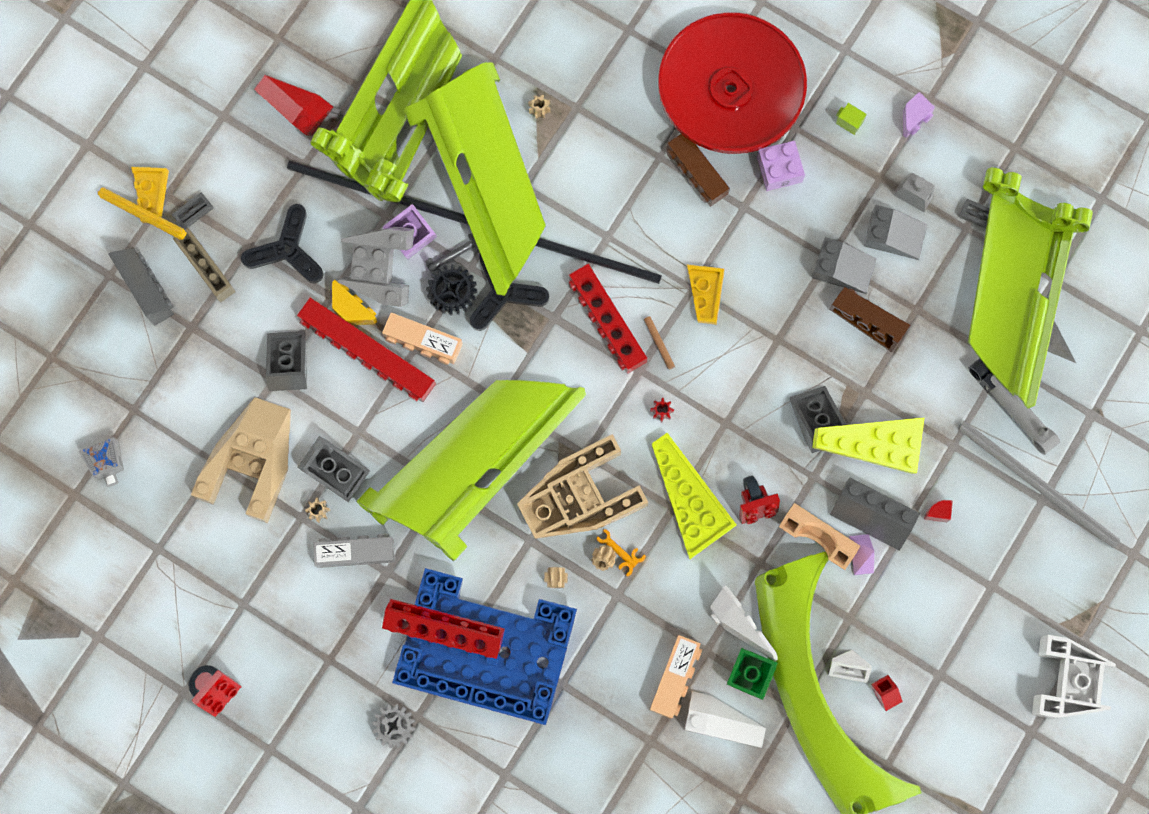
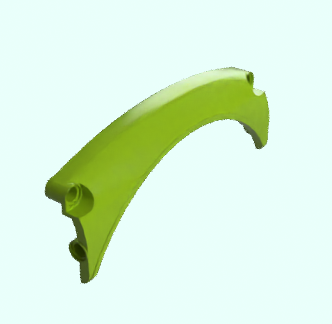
(839, 765)

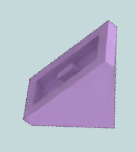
(864, 559)

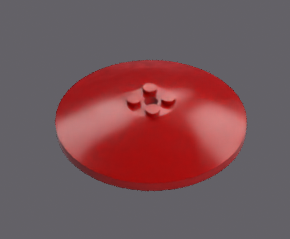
(739, 53)

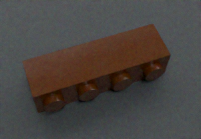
(697, 169)

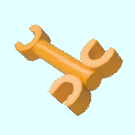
(630, 561)

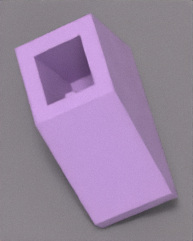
(915, 113)

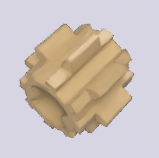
(539, 112)
(322, 513)
(603, 557)
(555, 577)

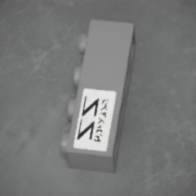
(354, 552)

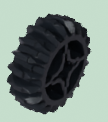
(446, 294)

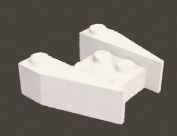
(1078, 679)

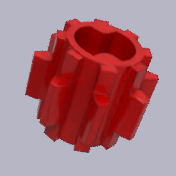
(662, 415)

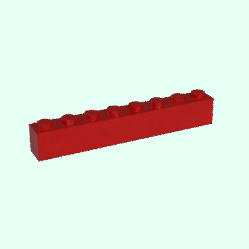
(366, 349)

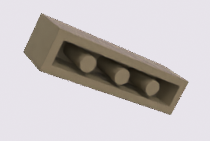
(205, 266)

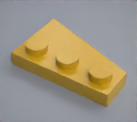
(150, 188)
(706, 291)

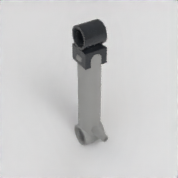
(1041, 436)

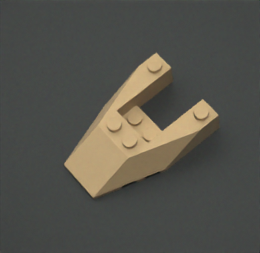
(254, 447)
(569, 500)

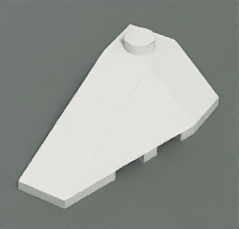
(730, 615)
(716, 719)

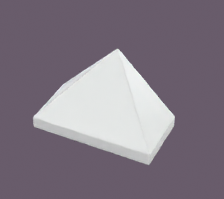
(850, 667)

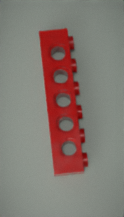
(586, 276)
(451, 624)

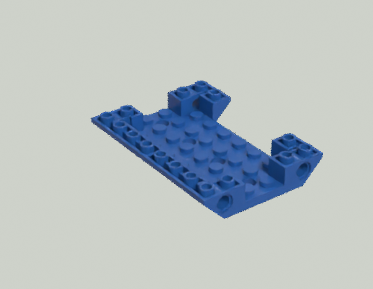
(501, 684)

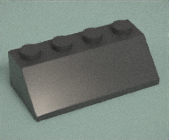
(142, 286)
(874, 514)

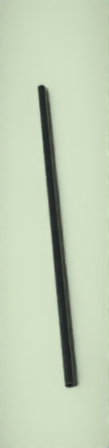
(459, 217)

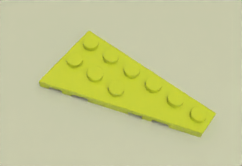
(884, 443)
(695, 507)

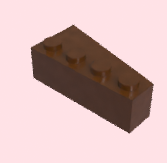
(869, 318)

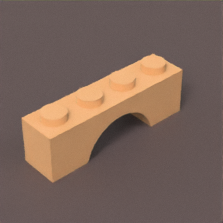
(802, 523)

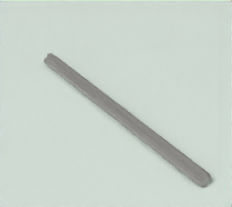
(1039, 484)

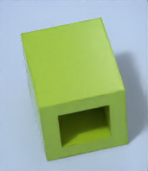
(850, 118)

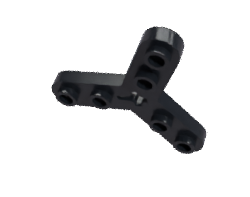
(291, 236)
(493, 302)

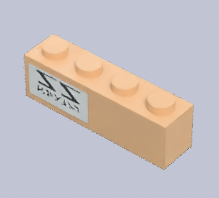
(422, 338)
(675, 676)

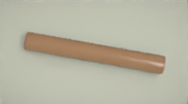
(659, 343)

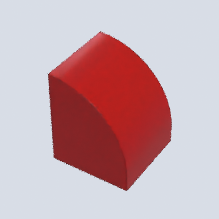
(940, 511)
(887, 692)

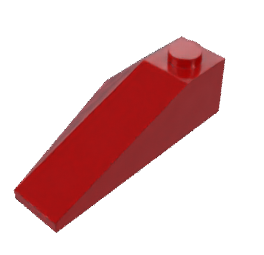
(297, 105)

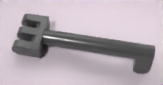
(433, 265)

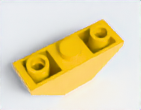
(351, 307)

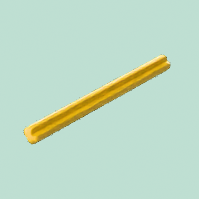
(142, 213)

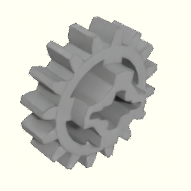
(399, 718)

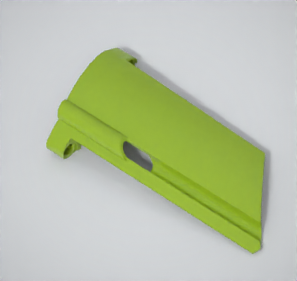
(499, 197)
(1009, 314)
(496, 431)

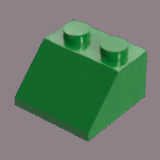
(752, 673)

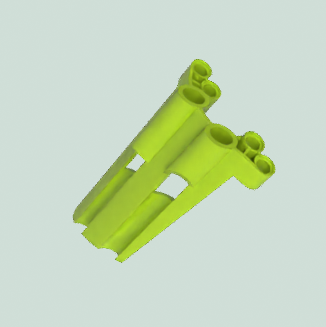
(419, 60)

